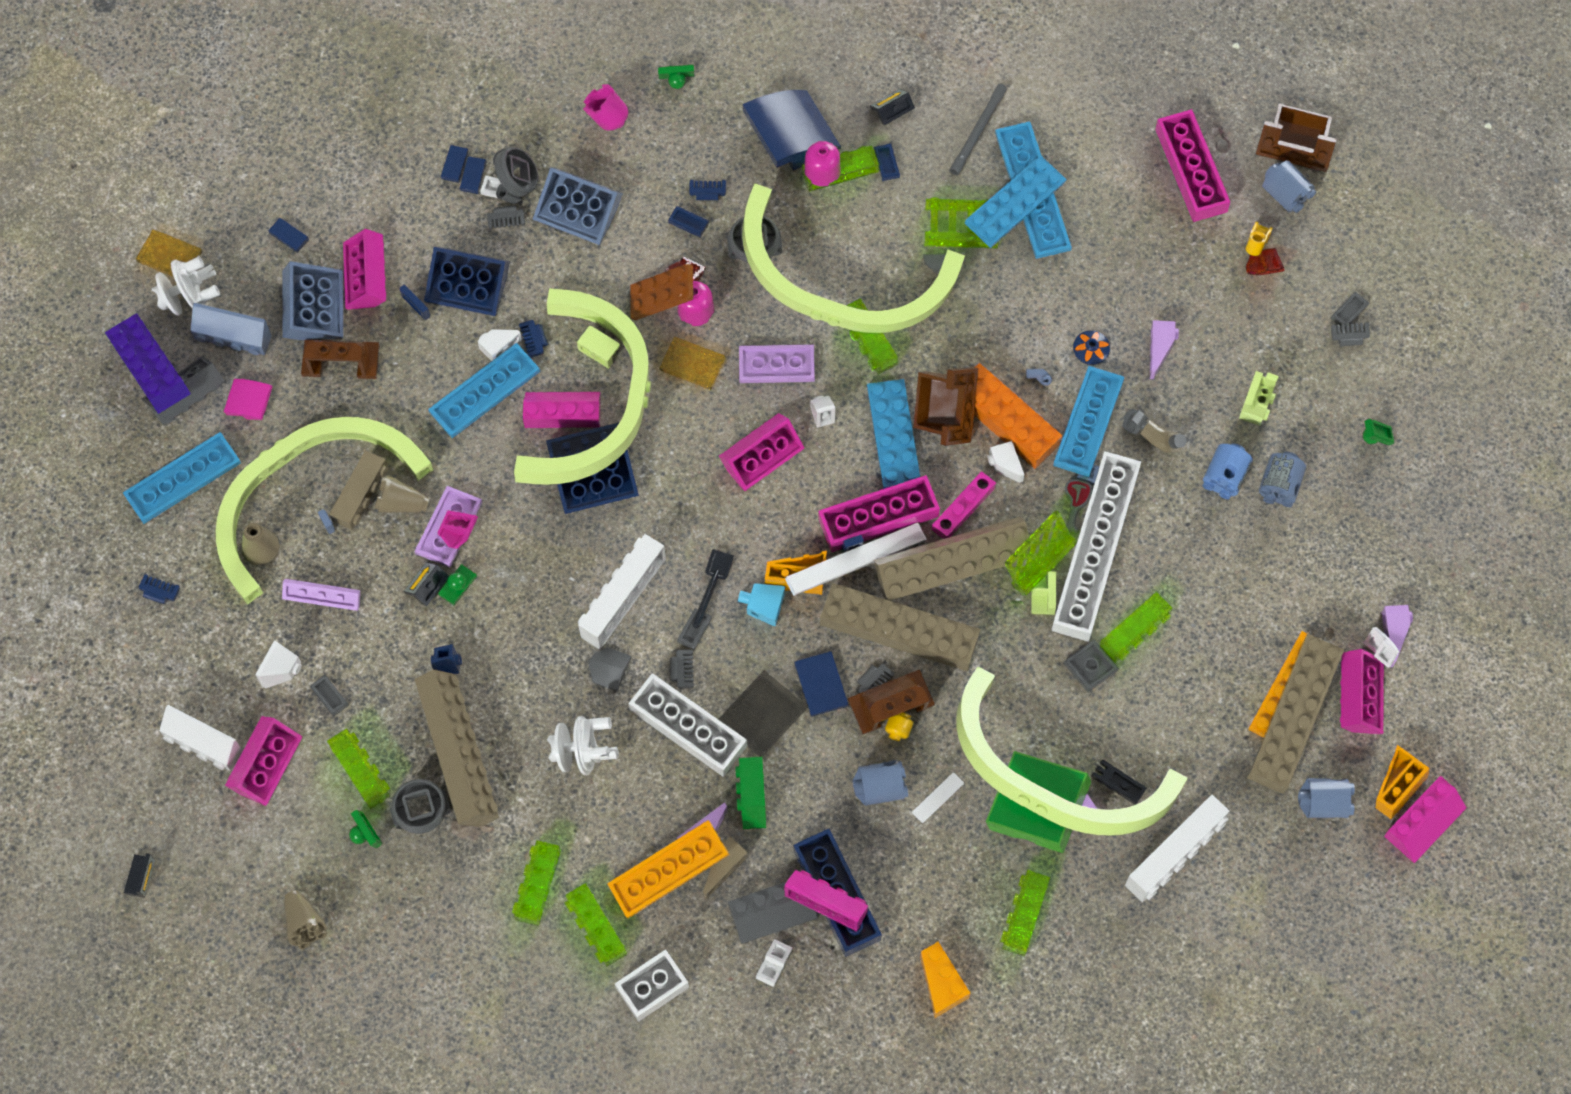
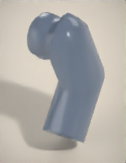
(1040, 374)

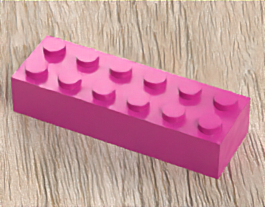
(1192, 165)
(879, 512)

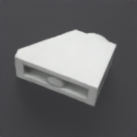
(498, 341)
(823, 411)
(1006, 461)

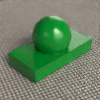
(676, 74)
(1377, 432)
(457, 584)
(363, 831)

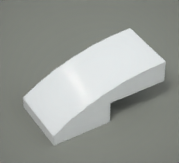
(1383, 647)
(774, 963)

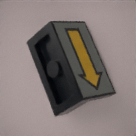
(893, 106)
(427, 583)
(139, 875)

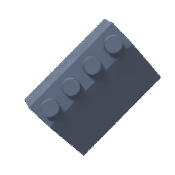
(577, 205)
(312, 302)

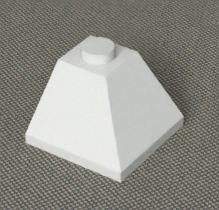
(278, 666)

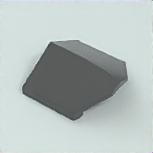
(608, 668)

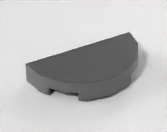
(934, 261)

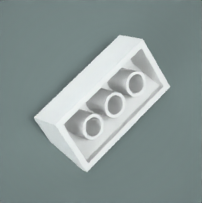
(199, 738)

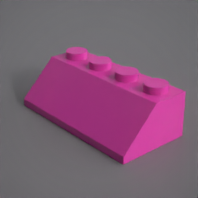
(364, 270)
(561, 409)
(762, 451)
(1362, 692)
(263, 760)
(1426, 819)
(825, 899)

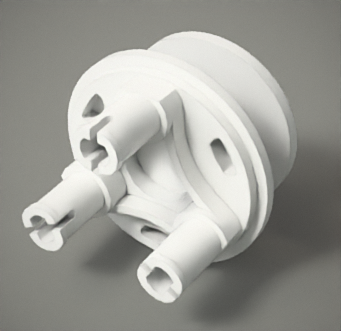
(188, 284)
(584, 745)

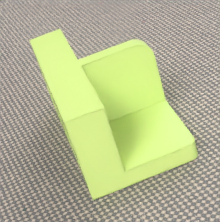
(598, 346)
(1044, 596)

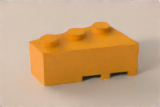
(779, 569)
(1401, 782)
(942, 979)

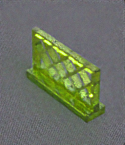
(1046, 557)

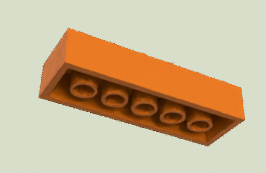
(1013, 419)

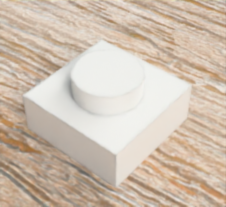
(490, 186)

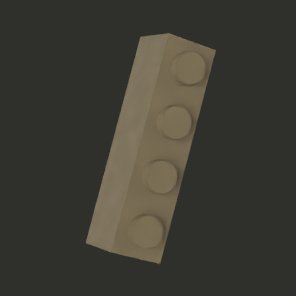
(358, 490)

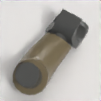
(1159, 437)

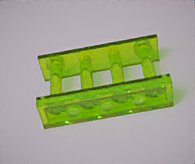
(952, 238)

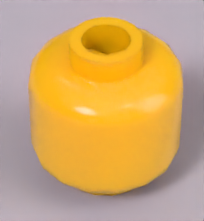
(899, 726)

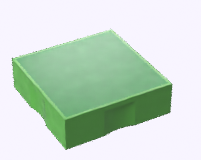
(1020, 822)

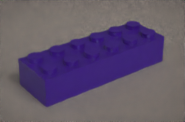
(147, 363)

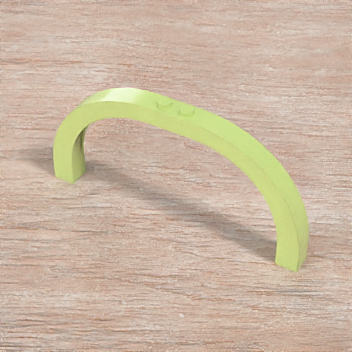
(827, 310)
(279, 455)
(581, 465)
(1041, 800)

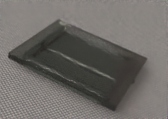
(763, 713)

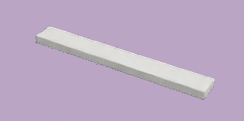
(855, 559)

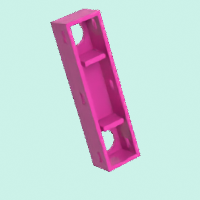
(964, 506)

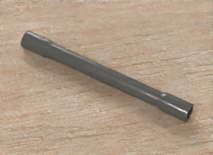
(960, 160)

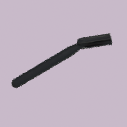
(718, 568)

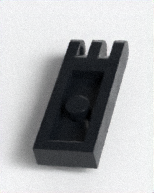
(1119, 782)

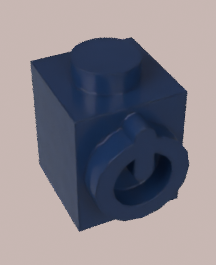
(446, 659)

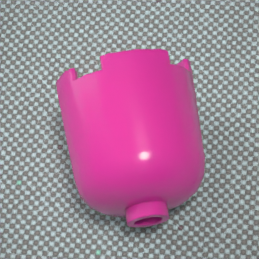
(606, 108)
(822, 163)
(700, 308)

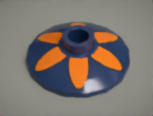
(1088, 354)

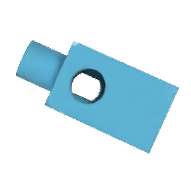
(764, 602)

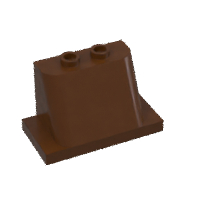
(1298, 138)
(353, 351)
(947, 404)
(890, 700)

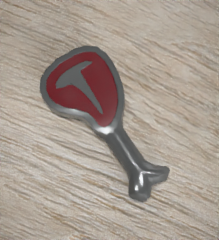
(1079, 494)

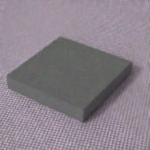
(1091, 666)

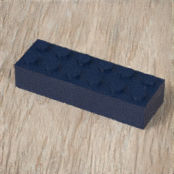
(823, 860)

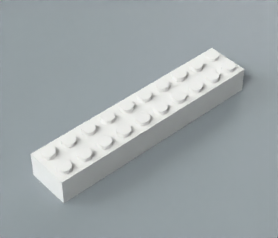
(1096, 546)

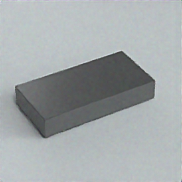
(1350, 310)
(691, 636)
(329, 695)

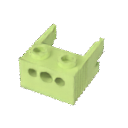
(1258, 398)

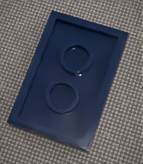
(821, 684)

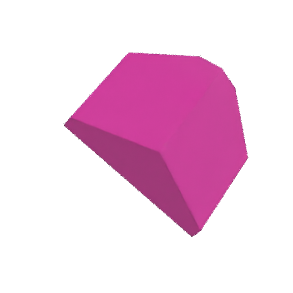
(456, 528)

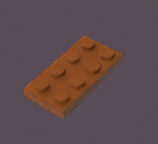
(661, 292)

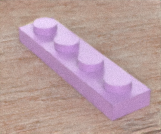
(321, 594)

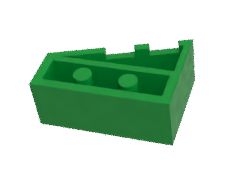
(752, 792)

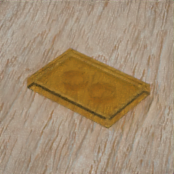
(162, 249)
(692, 363)

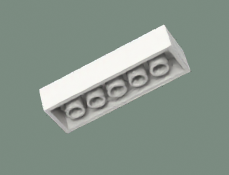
(621, 591)
(688, 725)
(1177, 848)

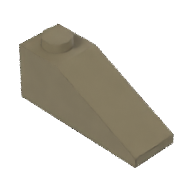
(723, 869)

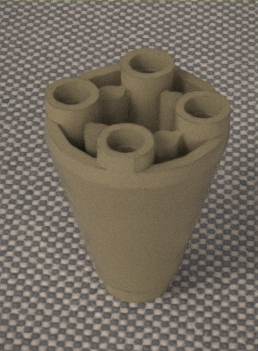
(399, 498)
(259, 544)
(302, 921)

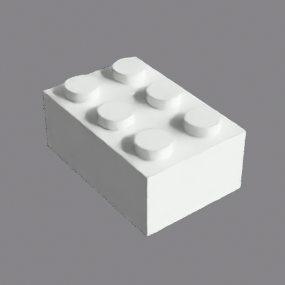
(652, 985)

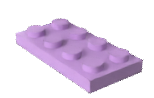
(776, 363)
(431, 544)

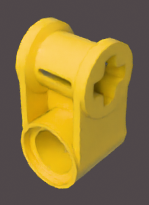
(1258, 238)

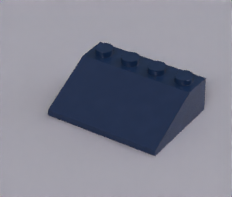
(466, 280)

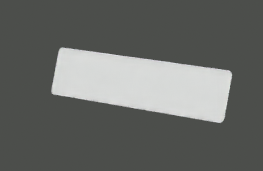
(937, 797)

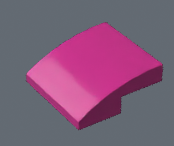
(248, 399)

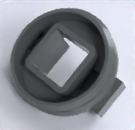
(511, 186)
(772, 239)
(425, 822)

